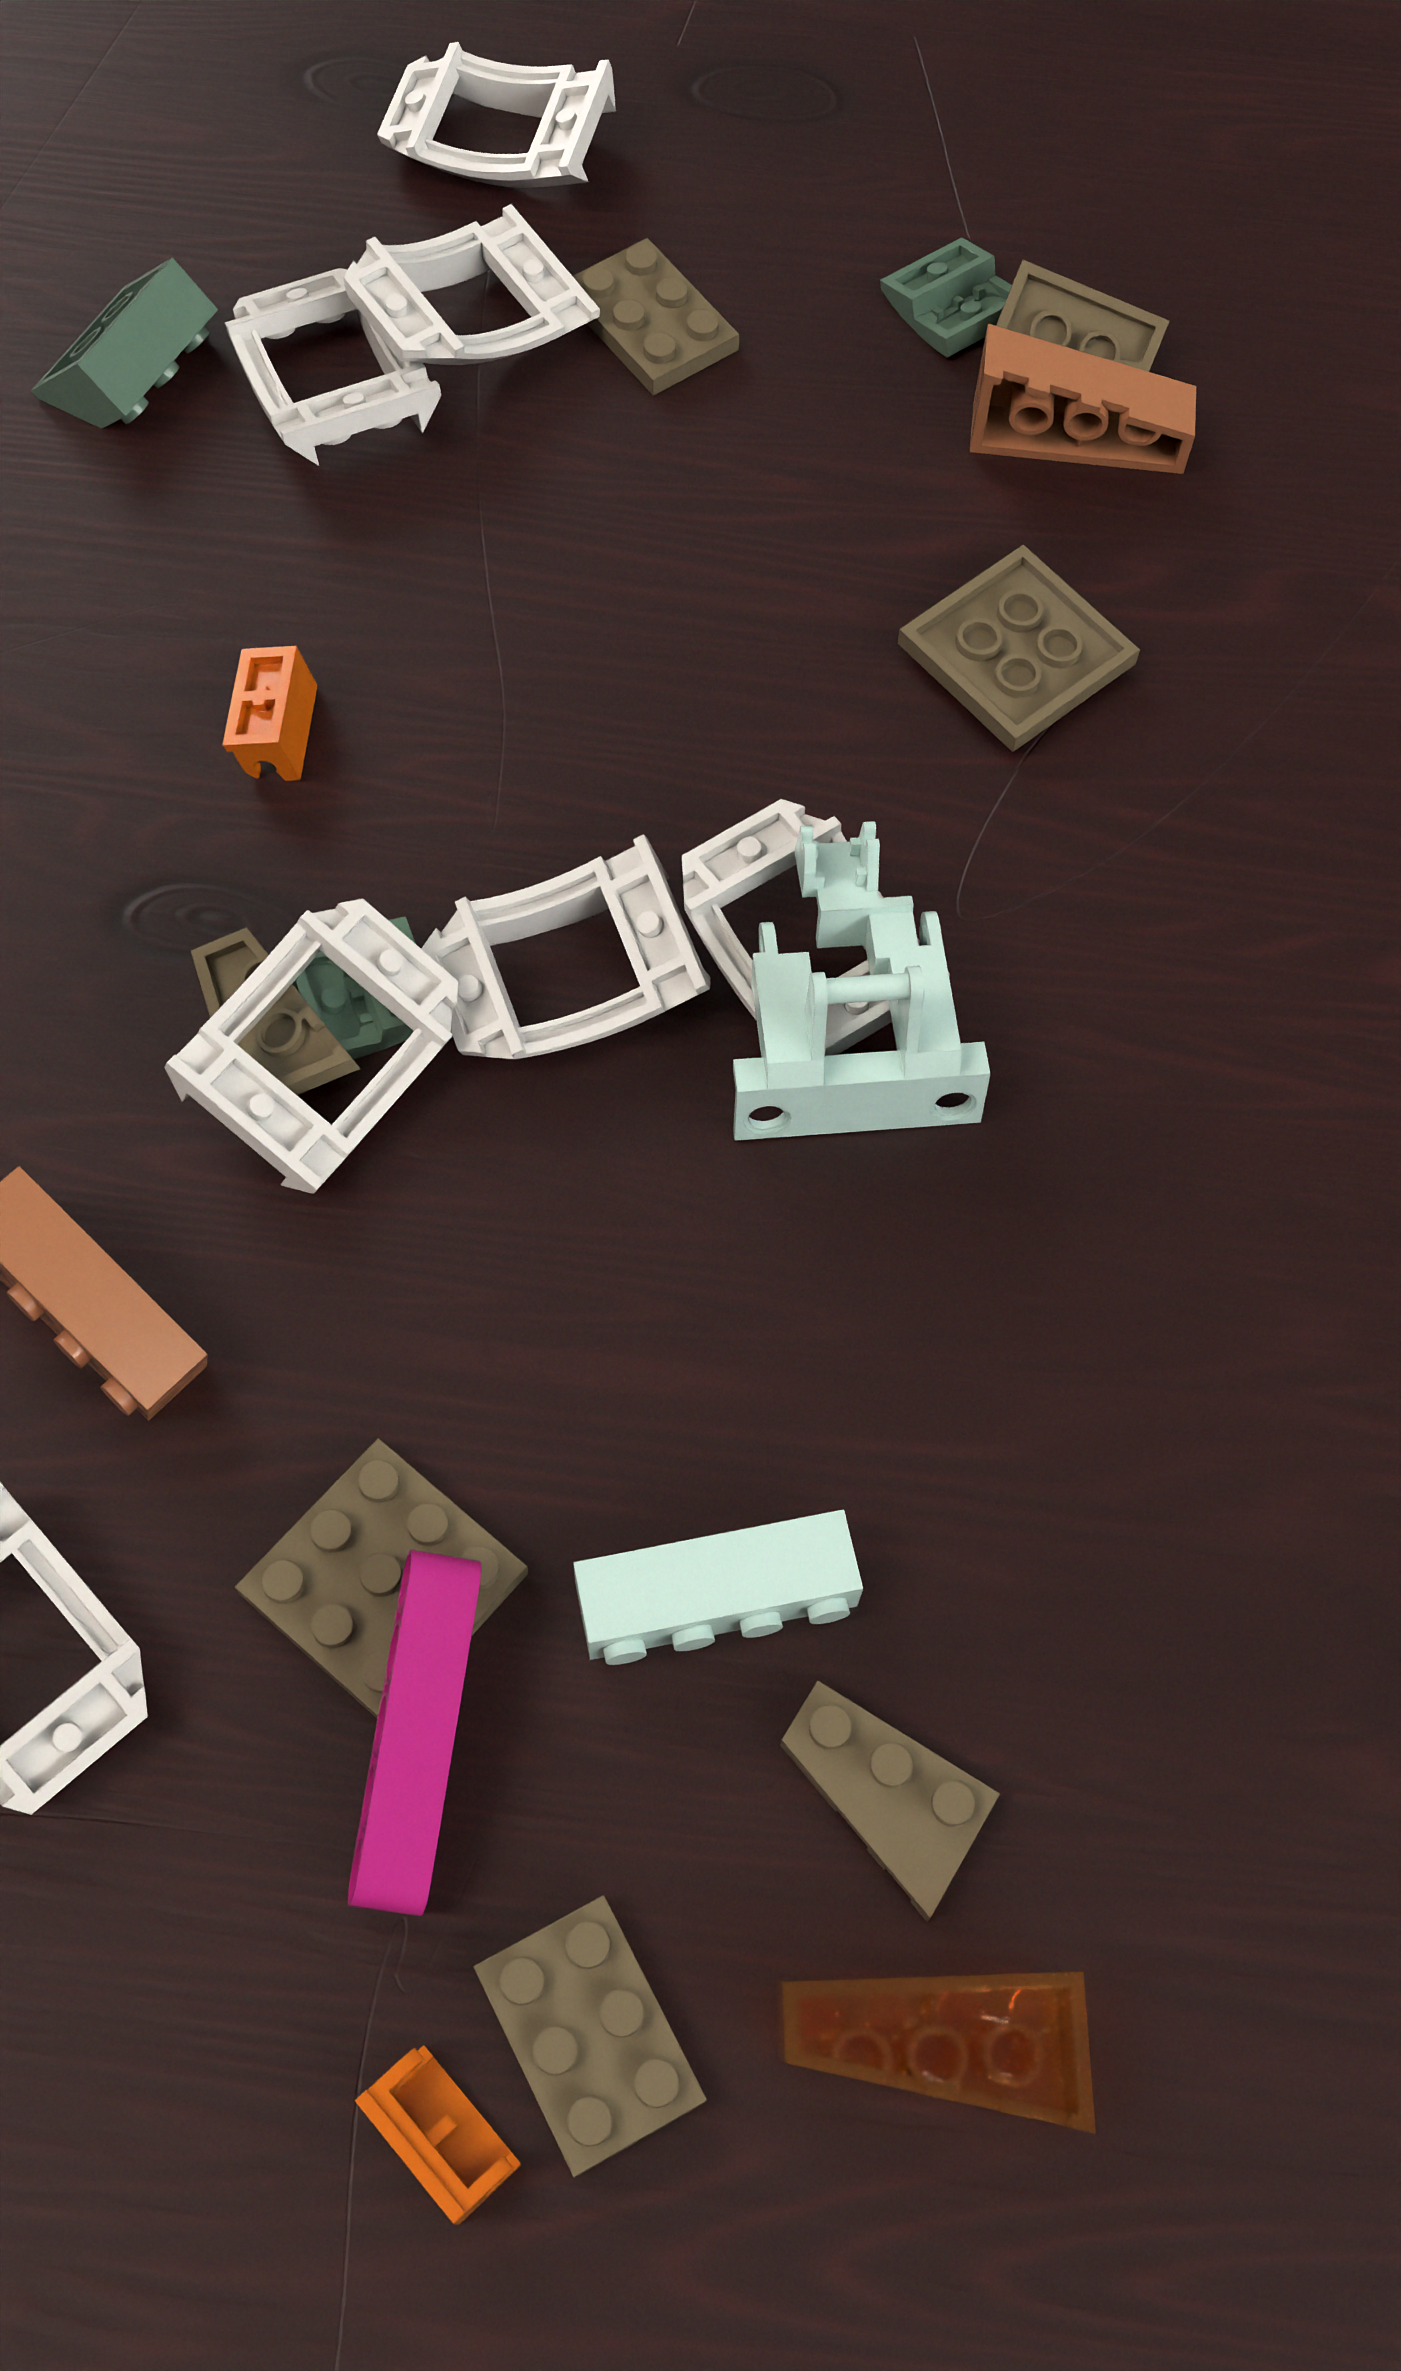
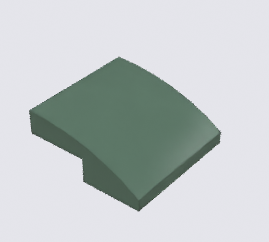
(949, 295)
(350, 1010)

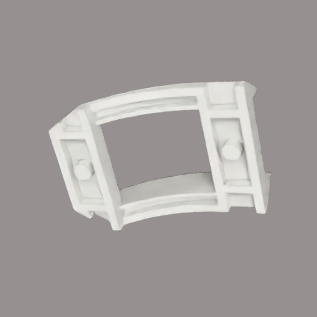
(563, 99)
(391, 278)
(338, 413)
(741, 862)
(648, 922)
(261, 1106)
(94, 1709)

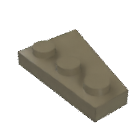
(1080, 318)
(290, 1035)
(892, 1791)

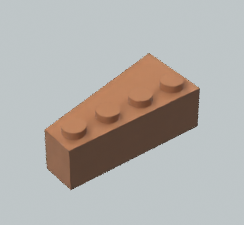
(1078, 407)
(90, 1302)

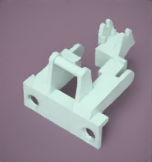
(791, 1013)

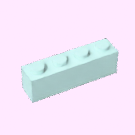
(718, 1586)

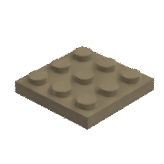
(1018, 647)
(342, 1567)

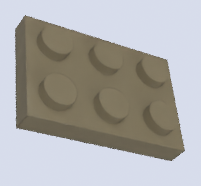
(655, 317)
(589, 2035)

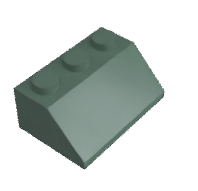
(129, 348)

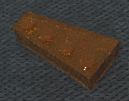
(960, 2037)

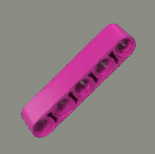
(414, 1734)

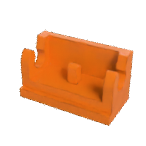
(271, 711)
(438, 2133)

